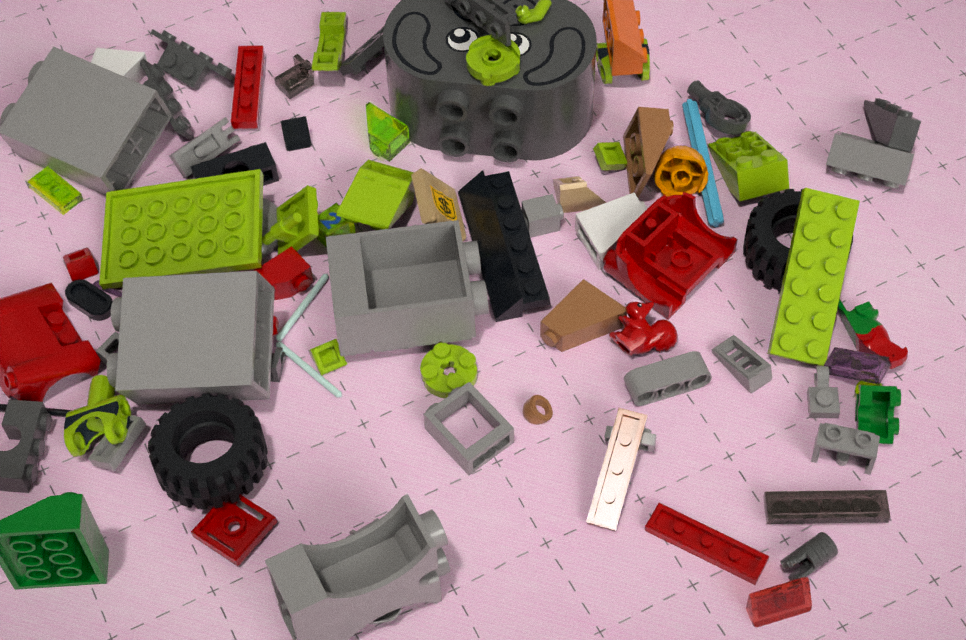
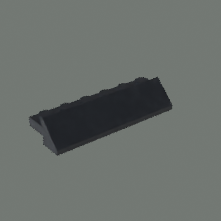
(504, 245)

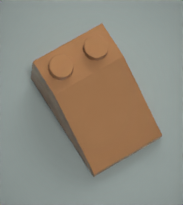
(644, 144)

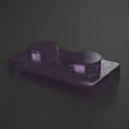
(857, 365)

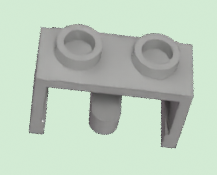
(846, 442)

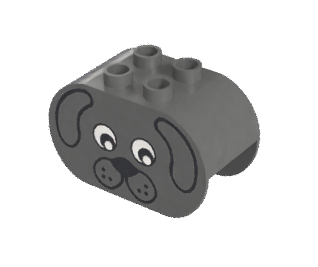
(526, 117)

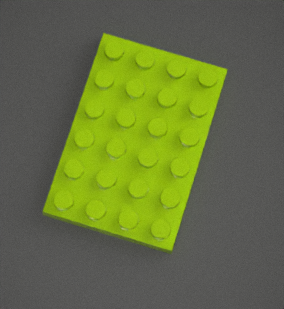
(183, 228)

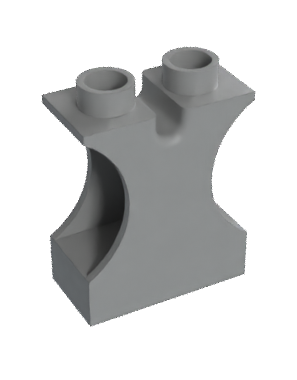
(351, 582)

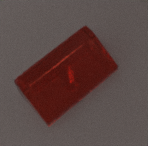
(779, 602)

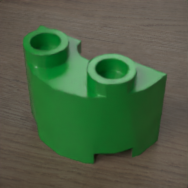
(876, 411)

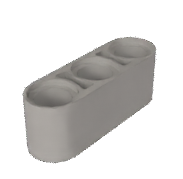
(667, 378)

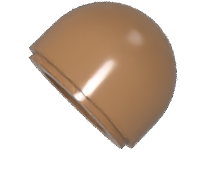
(531, 413)

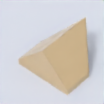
(575, 195)

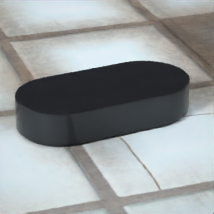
(89, 299)

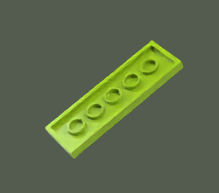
(813, 277)

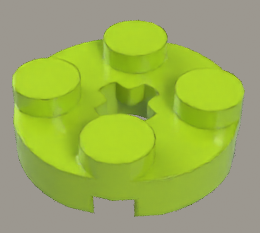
(492, 71)
(444, 356)

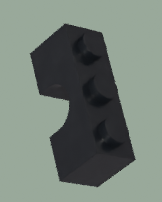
(247, 159)

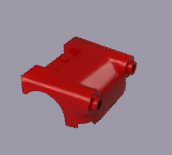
(667, 253)
(39, 344)

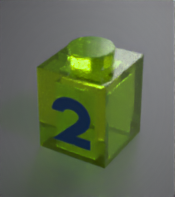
(333, 225)

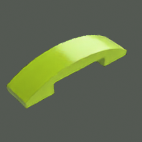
(331, 42)

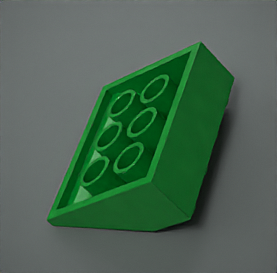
(53, 545)

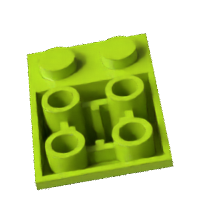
(750, 165)
(377, 195)

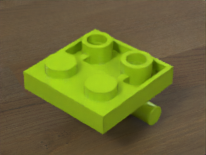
(296, 221)

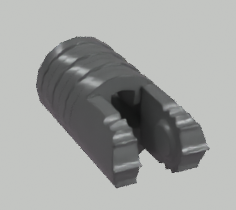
(811, 555)

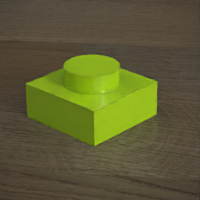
(610, 156)

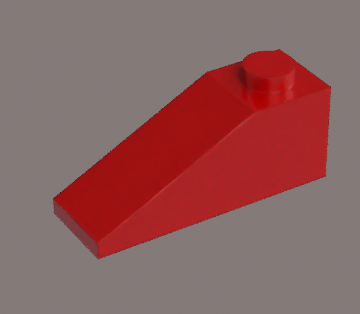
(287, 274)

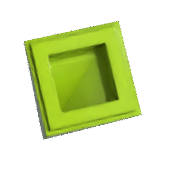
(327, 357)

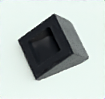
(296, 133)

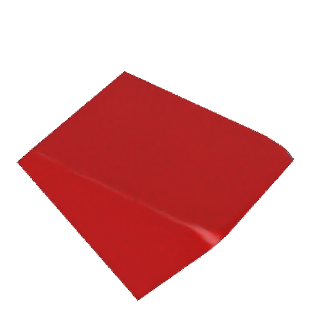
(80, 264)

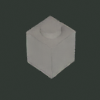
(542, 215)

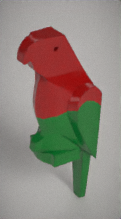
(870, 334)

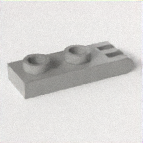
(204, 147)

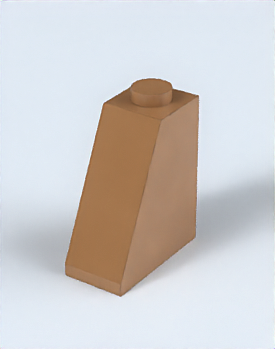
(581, 318)

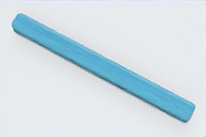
(698, 142)

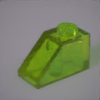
(385, 133)

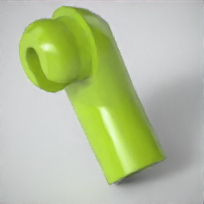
(536, 14)

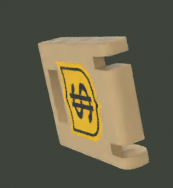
(436, 200)

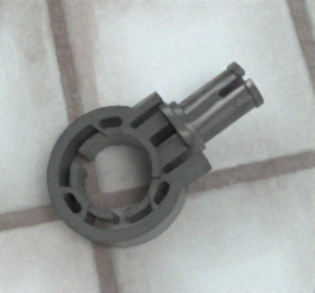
(717, 106)

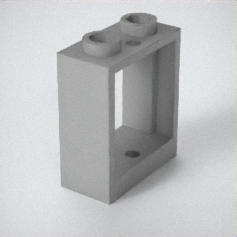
(485, 448)

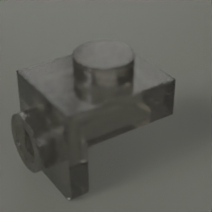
(296, 78)

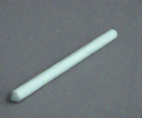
(302, 307)
(309, 370)

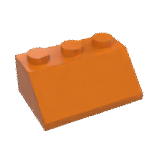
(623, 37)

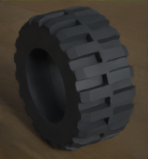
(760, 246)
(198, 422)

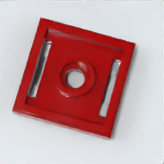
(240, 542)

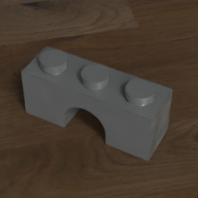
(27, 423)

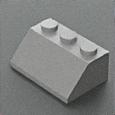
(869, 159)

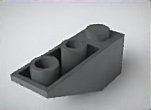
(892, 124)

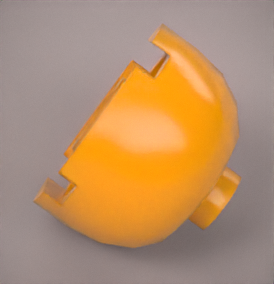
(681, 171)

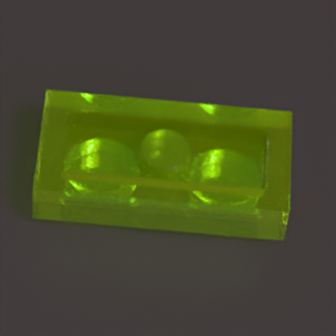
(55, 190)

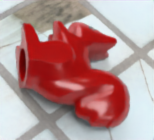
(639, 335)

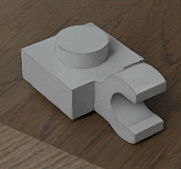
(822, 399)

